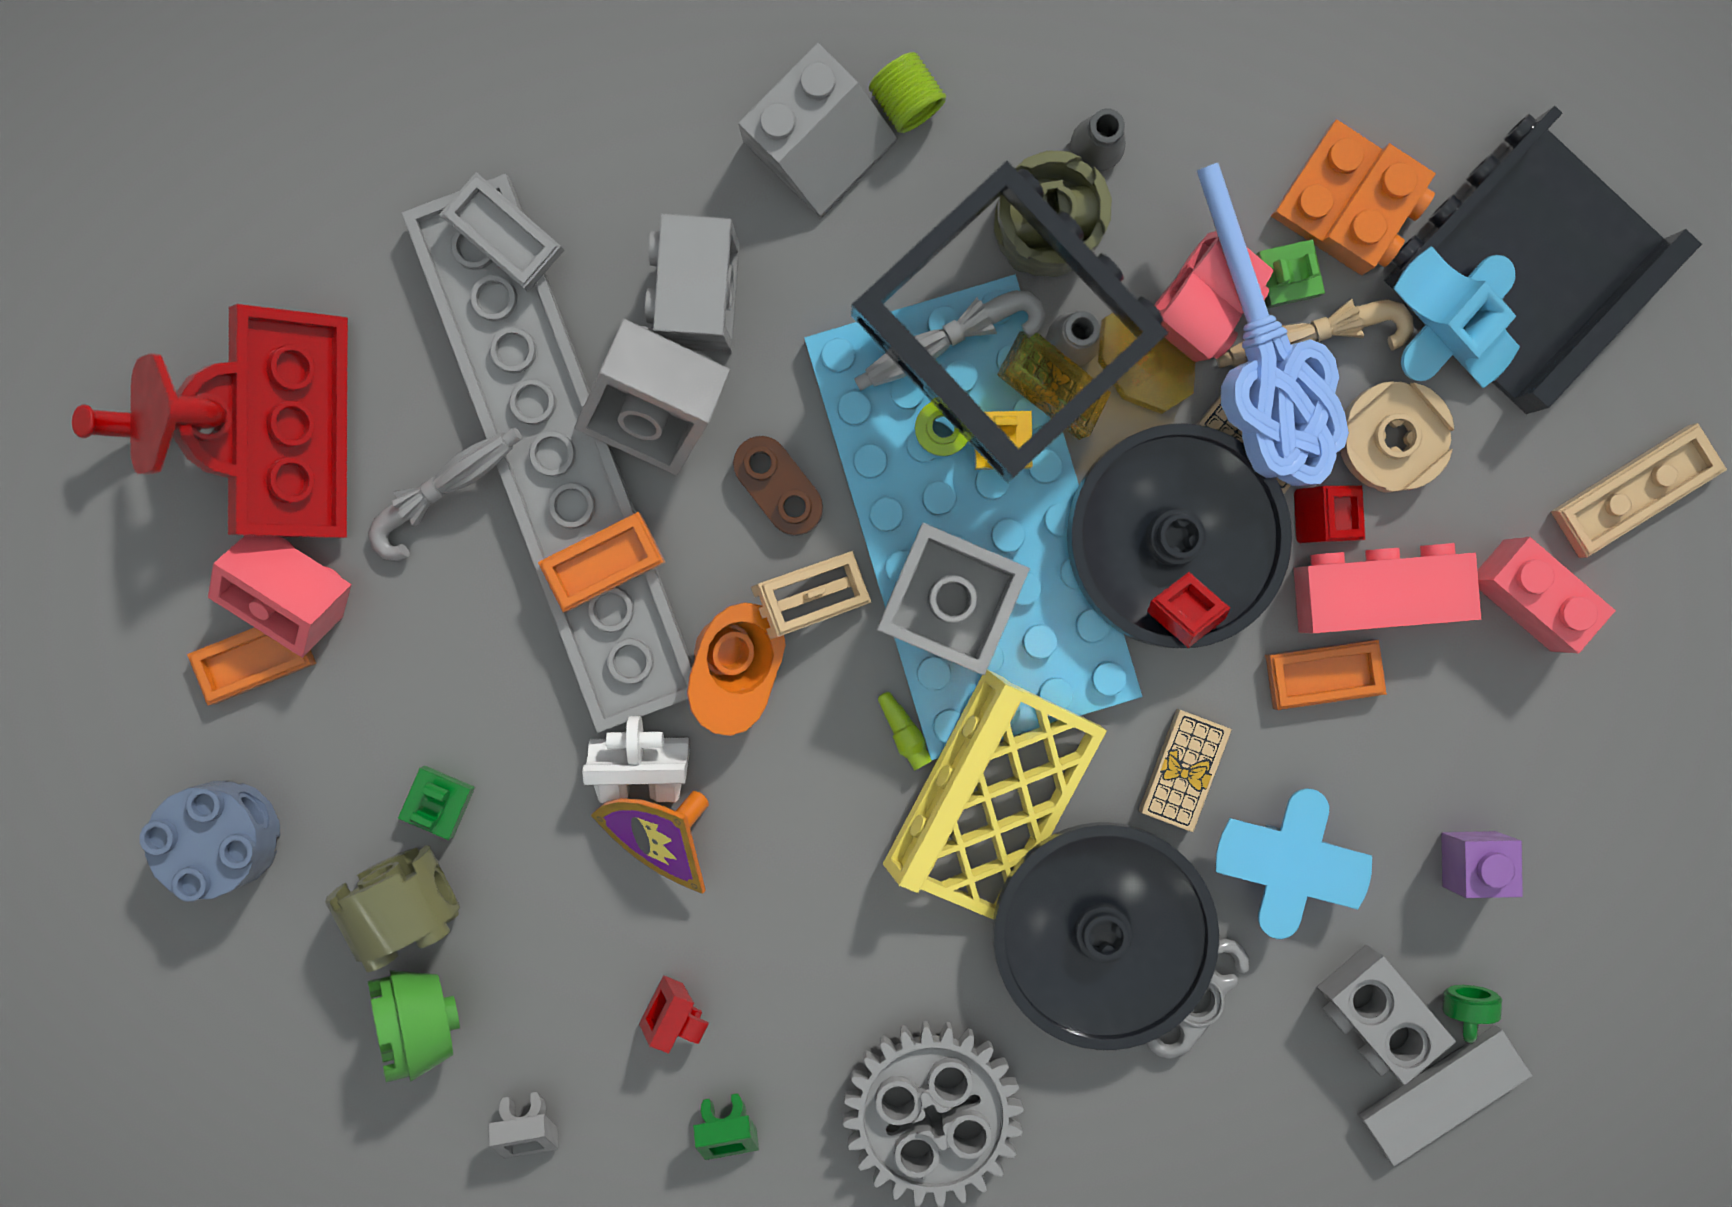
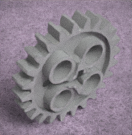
(951, 1160)

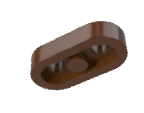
(778, 485)

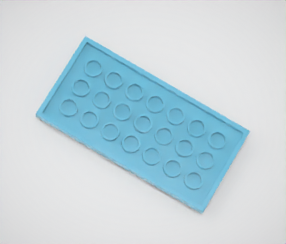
(1053, 636)

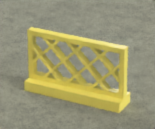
(961, 770)

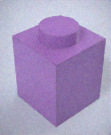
(1482, 864)

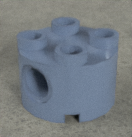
(210, 839)

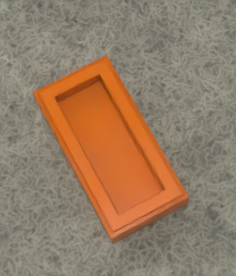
(601, 562)
(243, 664)
(1326, 674)

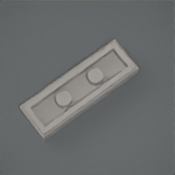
(1445, 1095)

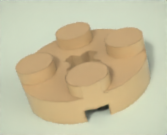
(1427, 436)

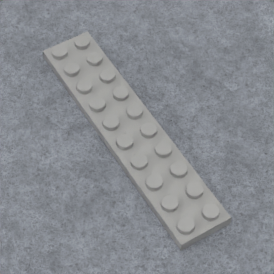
(556, 477)

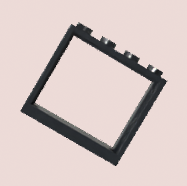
(937, 384)

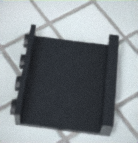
(1575, 251)

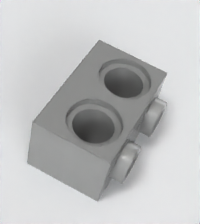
(1390, 1008)

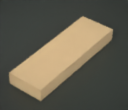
(1638, 490)

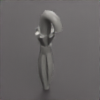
(975, 321)
(413, 503)

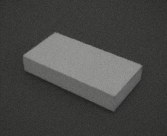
(502, 232)

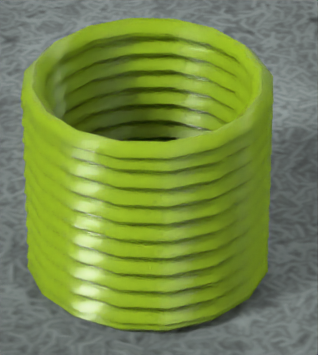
(907, 92)

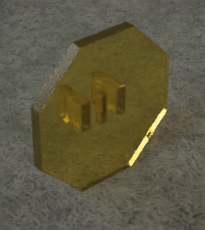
(1157, 379)

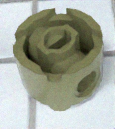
(1067, 187)
(394, 906)

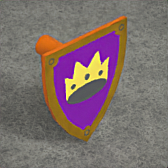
(657, 835)

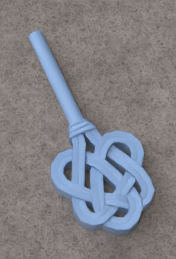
(1284, 390)

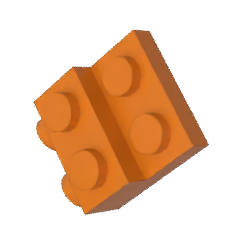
(1355, 198)

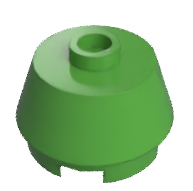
(412, 1022)

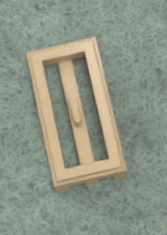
(773, 608)

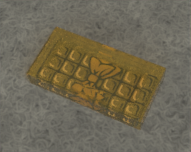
(1049, 380)

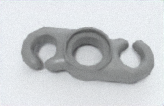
(1196, 1023)

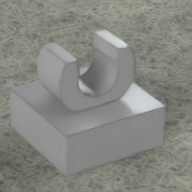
(523, 1134)

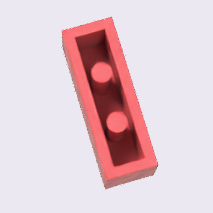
(1387, 590)

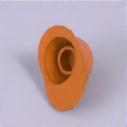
(733, 670)

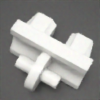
(636, 759)

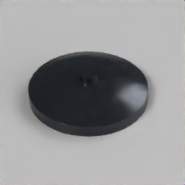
(1172, 507)
(1105, 936)

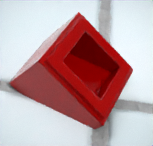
(1329, 514)

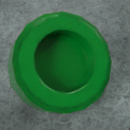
(1473, 1007)

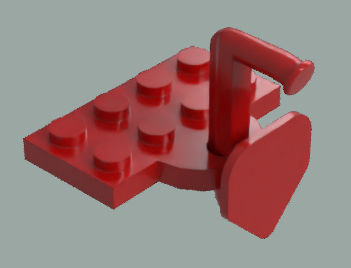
(273, 415)

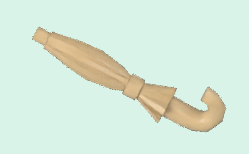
(1344, 322)

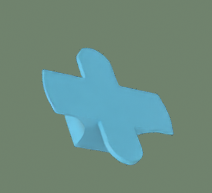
(1459, 316)
(1293, 863)

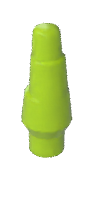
(906, 734)

